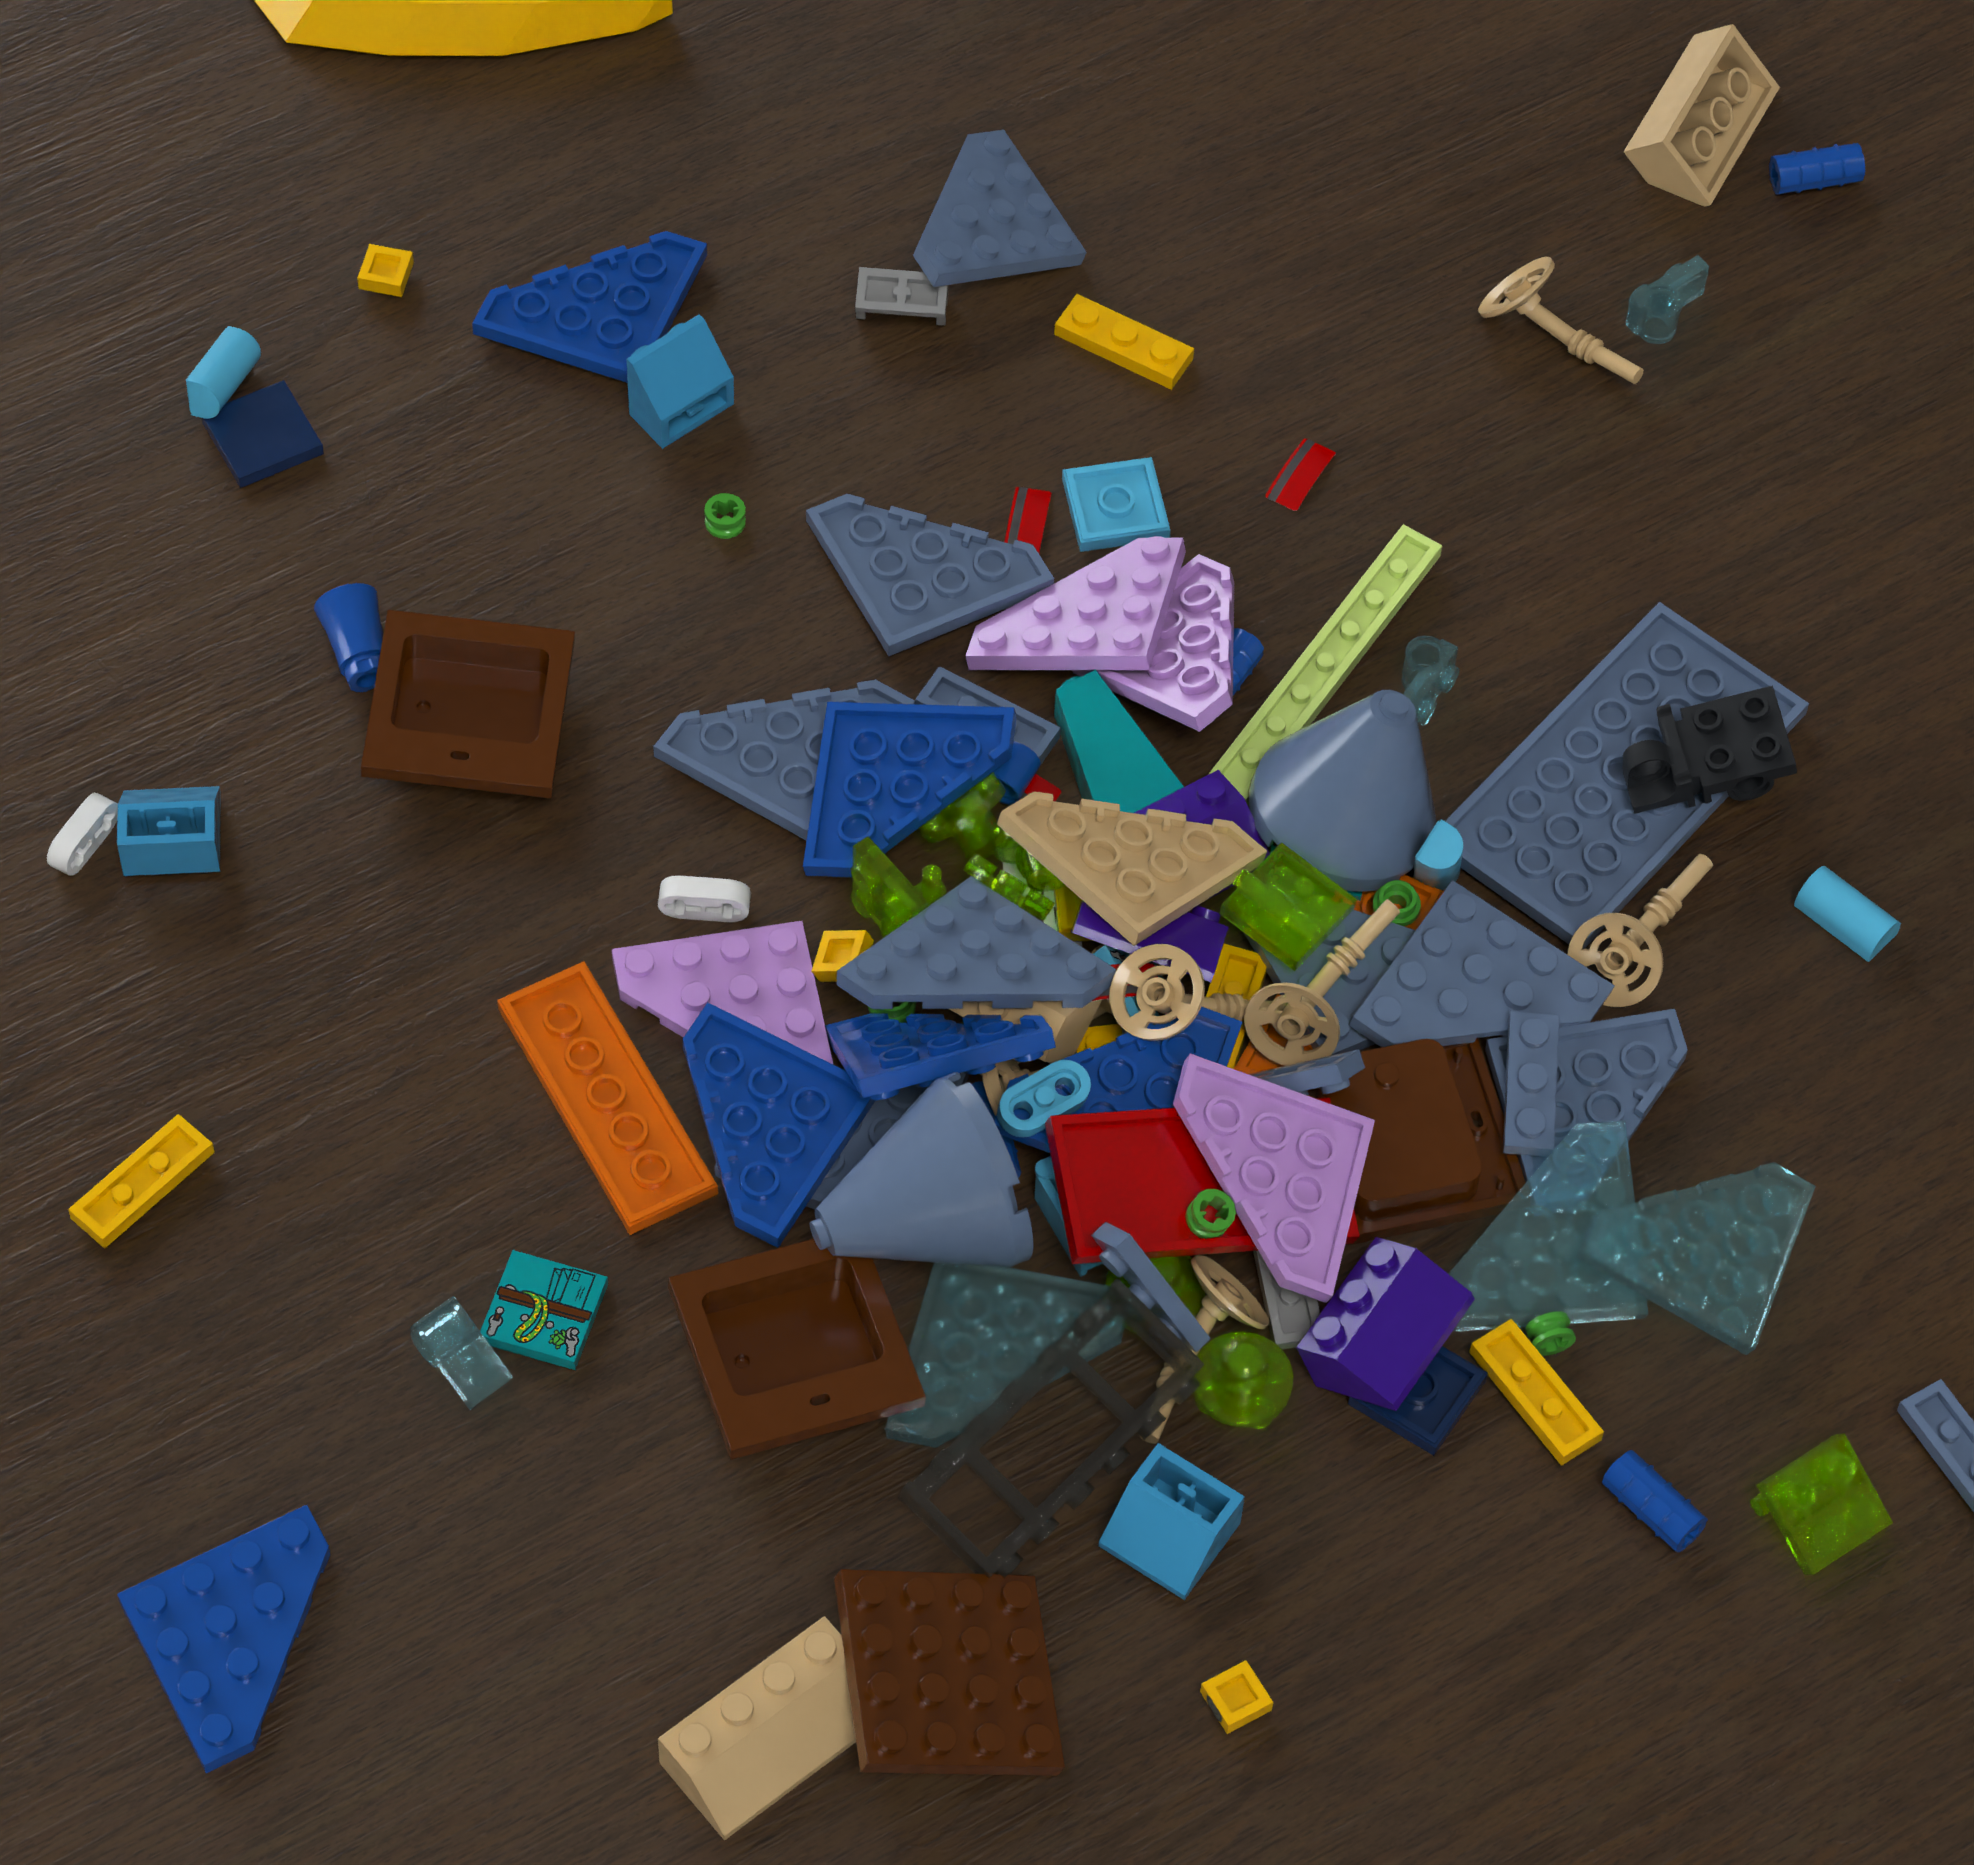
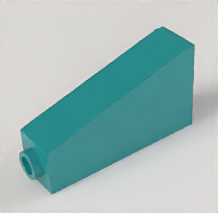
(1108, 748)

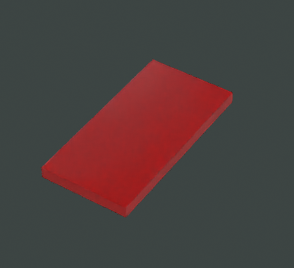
(1140, 1177)

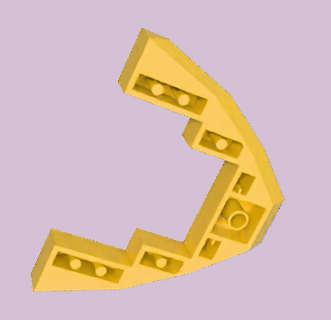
(456, 25)

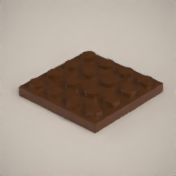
(948, 1673)

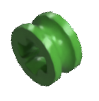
(726, 526)
(1218, 1200)
(1551, 1333)

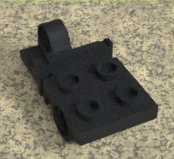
(1715, 748)

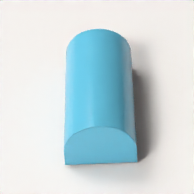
(221, 372)
(1439, 857)
(1846, 913)

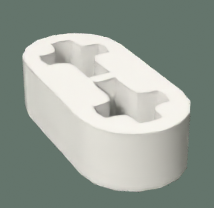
(82, 834)
(704, 898)

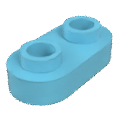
(1041, 1099)

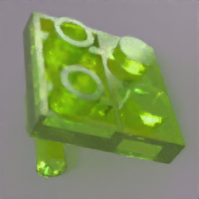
(885, 892)
(1287, 906)
(1823, 1504)

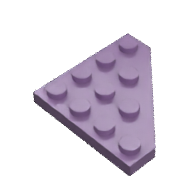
(1089, 620)
(1194, 653)
(746, 972)
(1283, 1163)

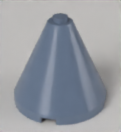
(1349, 792)
(931, 1189)

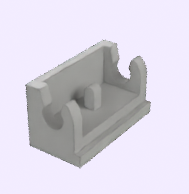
(899, 294)

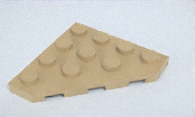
(1131, 865)

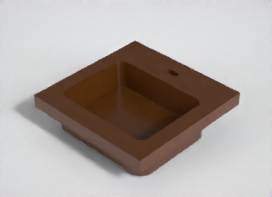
(468, 704)
(1424, 1152)
(794, 1345)

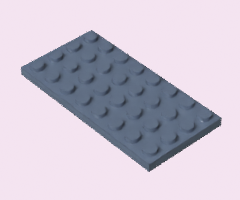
(1557, 815)

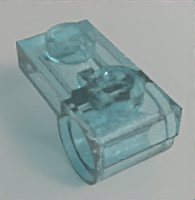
(1657, 307)
(1426, 683)
(459, 1349)

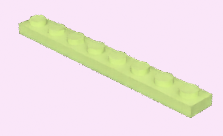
(1332, 653)

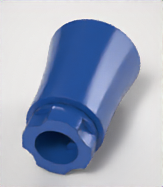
(354, 631)

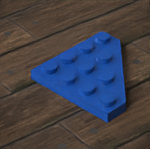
(598, 309)
(894, 770)
(892, 1055)
(1139, 1071)
(770, 1118)
(226, 1627)

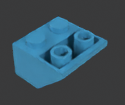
(678, 382)
(169, 830)
(1172, 1521)

